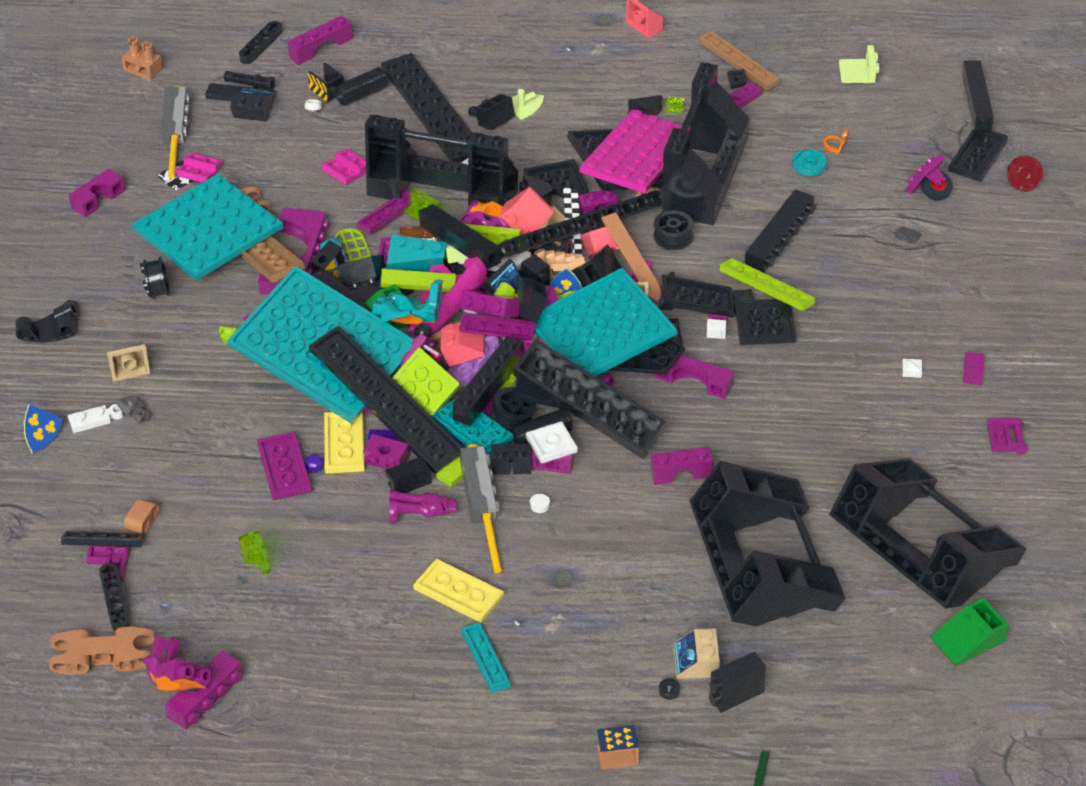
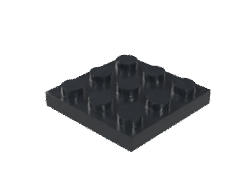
(764, 322)

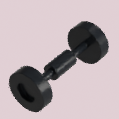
(566, 247)

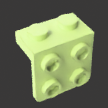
(860, 69)

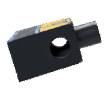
(328, 259)

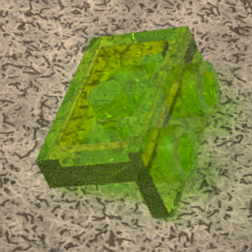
(419, 201)
(254, 551)

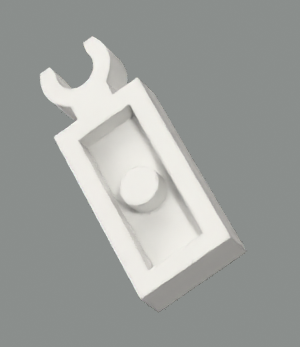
(94, 417)

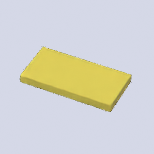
(343, 444)
(458, 590)

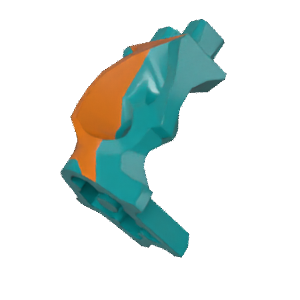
(408, 310)

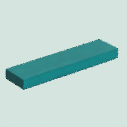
(485, 657)

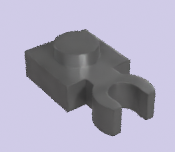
(132, 406)

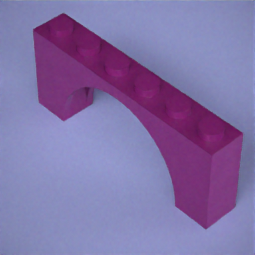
(308, 227)

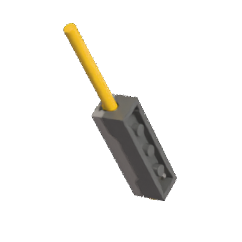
(174, 122)
(481, 494)

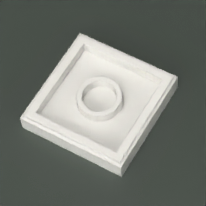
(551, 442)

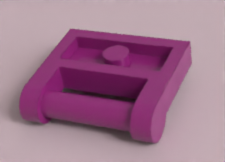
(1000, 436)

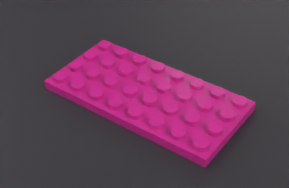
(631, 152)

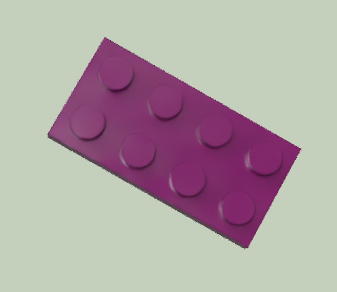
(284, 466)

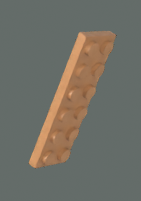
(272, 259)

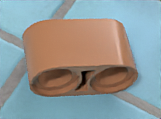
(141, 516)

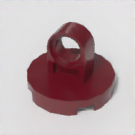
(1024, 173)

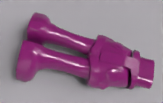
(426, 504)

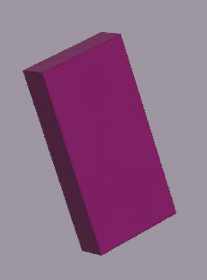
(973, 368)

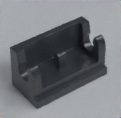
(409, 475)

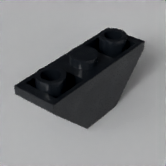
(540, 187)
(532, 298)

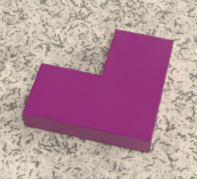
(109, 554)

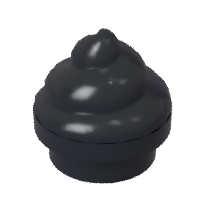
(423, 329)

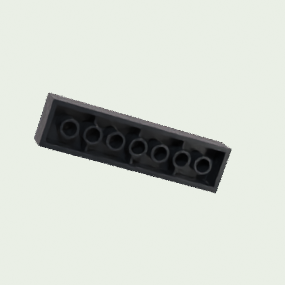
(589, 398)

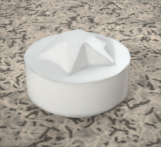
(313, 105)

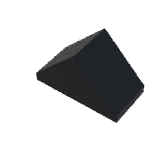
(647, 105)

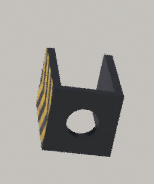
(322, 88)

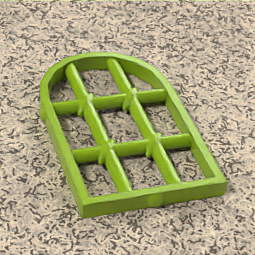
(354, 239)

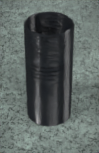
(360, 86)
(519, 430)

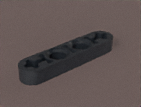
(249, 54)
(116, 597)

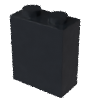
(737, 682)

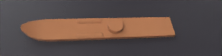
(632, 254)

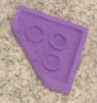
(466, 371)

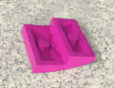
(346, 166)
(199, 167)

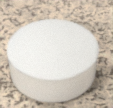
(539, 503)

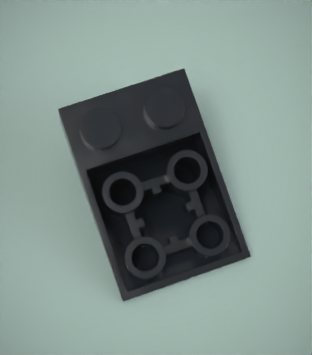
(597, 266)

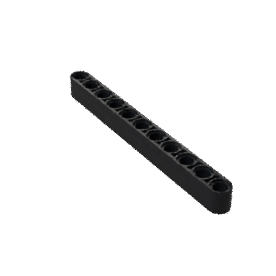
(585, 221)

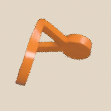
(843, 140)

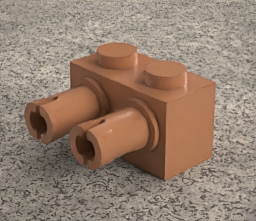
(141, 61)

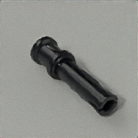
(256, 81)

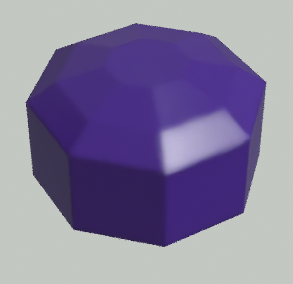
(314, 463)

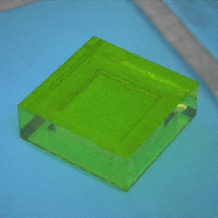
(674, 105)

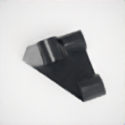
(52, 328)

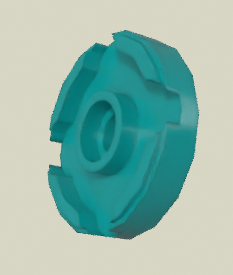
(809, 162)

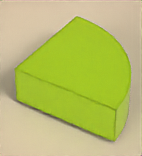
(226, 332)

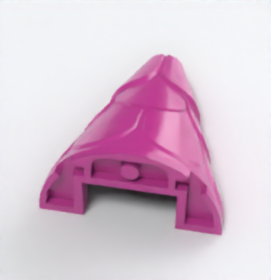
(471, 279)

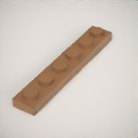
(739, 60)

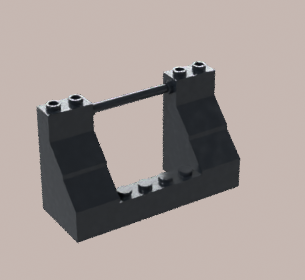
(715, 127)
(395, 164)
(960, 560)
(764, 583)

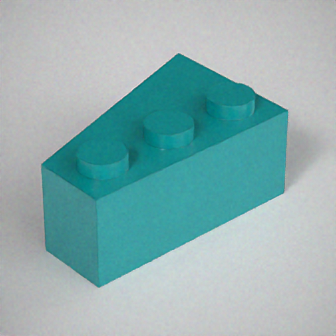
(414, 253)

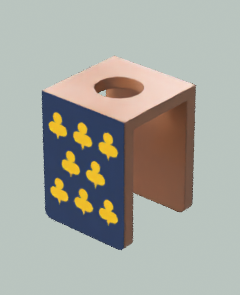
(618, 747)

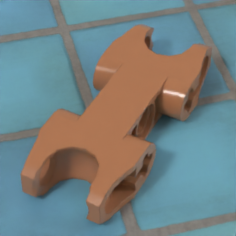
(86, 650)

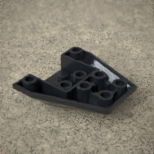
(654, 360)

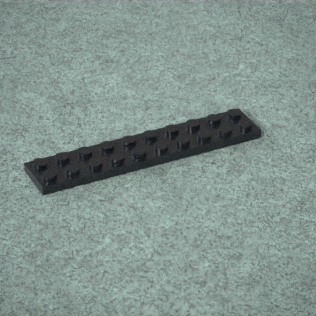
(428, 103)
(386, 399)

